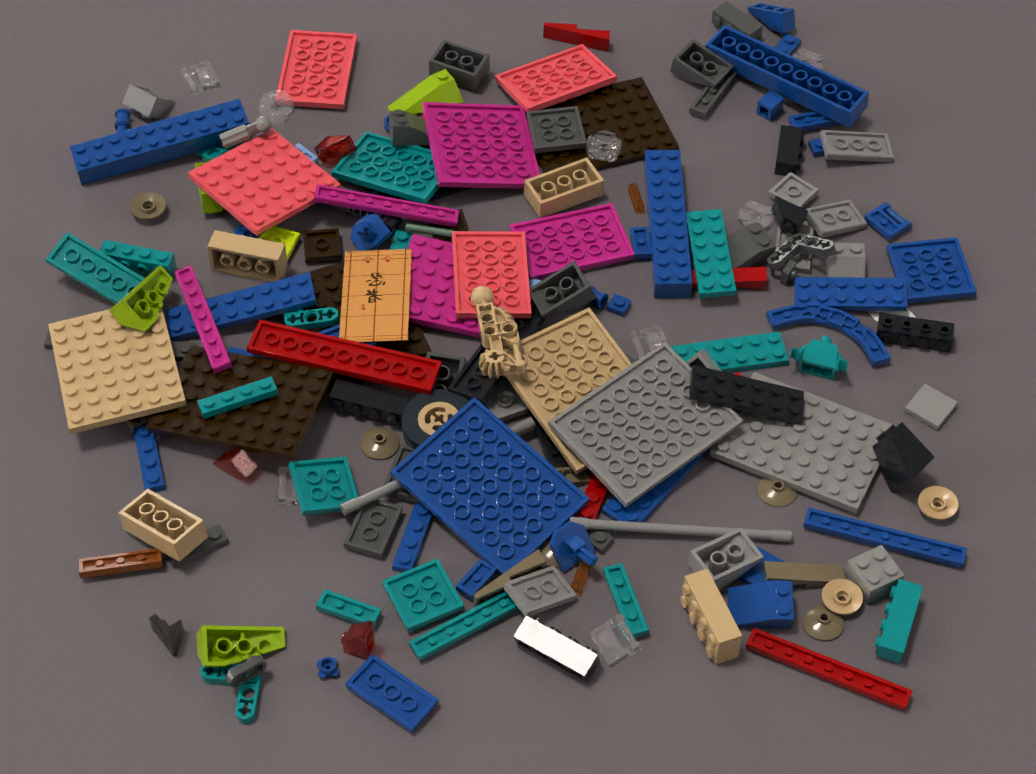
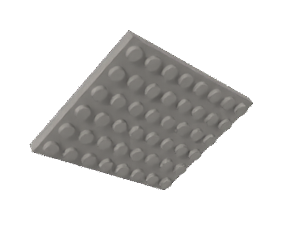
(642, 425)
(822, 457)

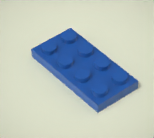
(392, 693)

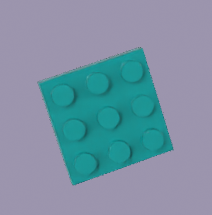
(322, 484)
(422, 595)

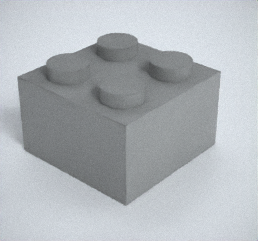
(874, 573)

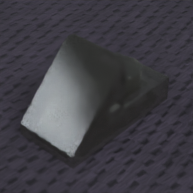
(168, 635)

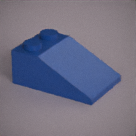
(762, 605)

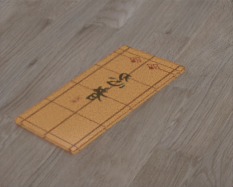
(376, 295)

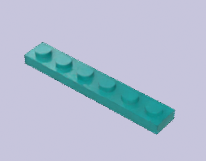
(462, 626)

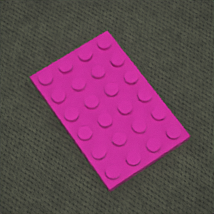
(584, 235)

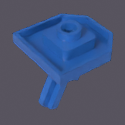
(369, 232)
(571, 544)

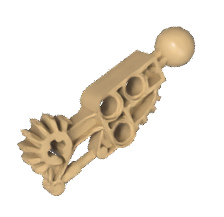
(496, 331)

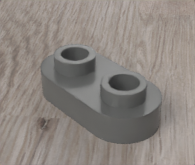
(240, 674)

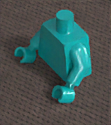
(819, 358)

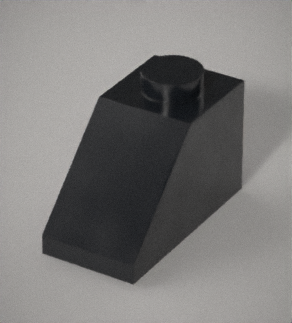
(788, 215)

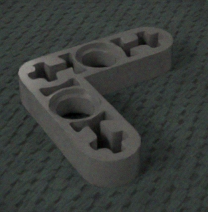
(797, 244)

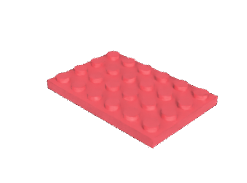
(318, 68)
(556, 78)
(492, 261)

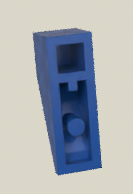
(774, 17)

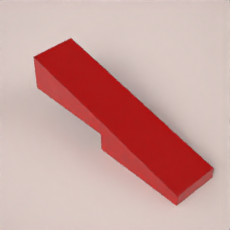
(570, 34)
(745, 277)

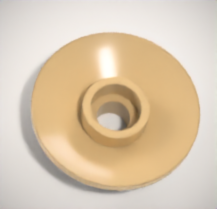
(941, 497)
(844, 590)

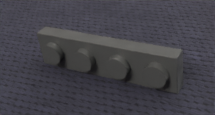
(710, 96)

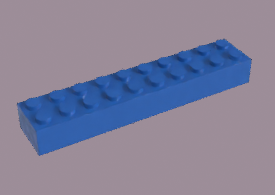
(790, 76)
(156, 141)
(667, 224)

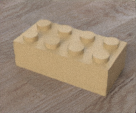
(563, 187)
(247, 256)
(163, 524)
(711, 617)

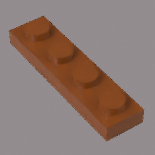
(120, 563)

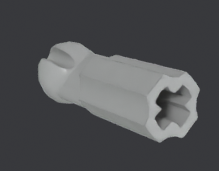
(243, 132)

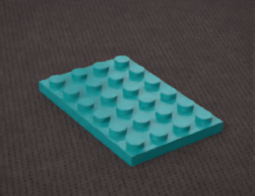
(390, 169)

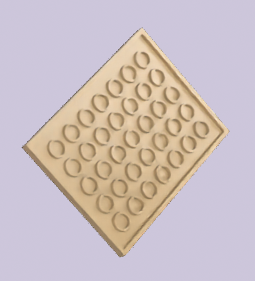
(564, 367)
(114, 370)

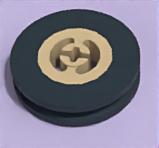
(424, 408)

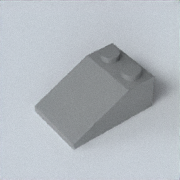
(725, 557)

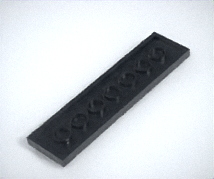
(471, 381)

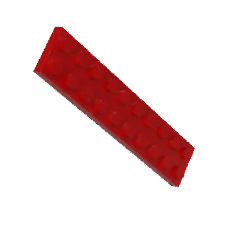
(344, 357)

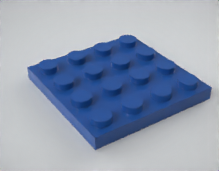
(932, 269)

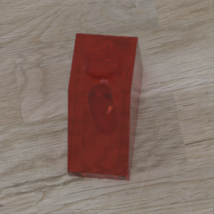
(334, 148)
(236, 463)
(359, 640)

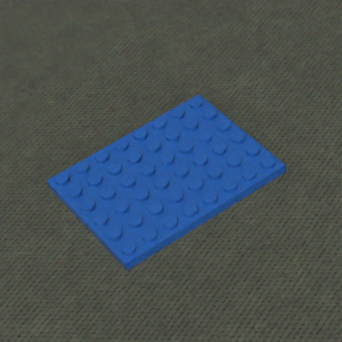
(489, 486)

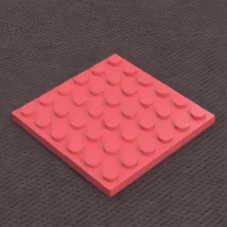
(262, 181)

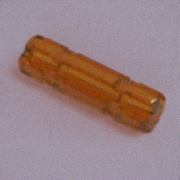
(636, 197)
(580, 577)

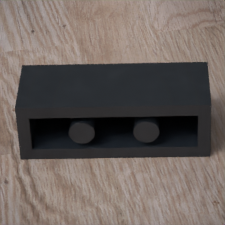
(789, 150)

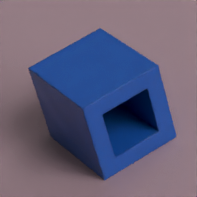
(770, 105)

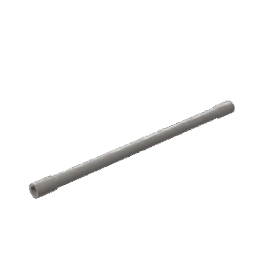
(357, 502)
(773, 535)

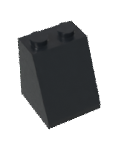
(900, 455)

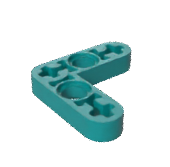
(299, 314)
(251, 685)

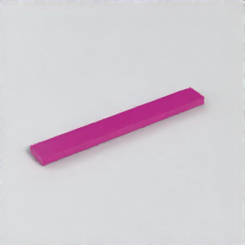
(386, 205)
(203, 319)

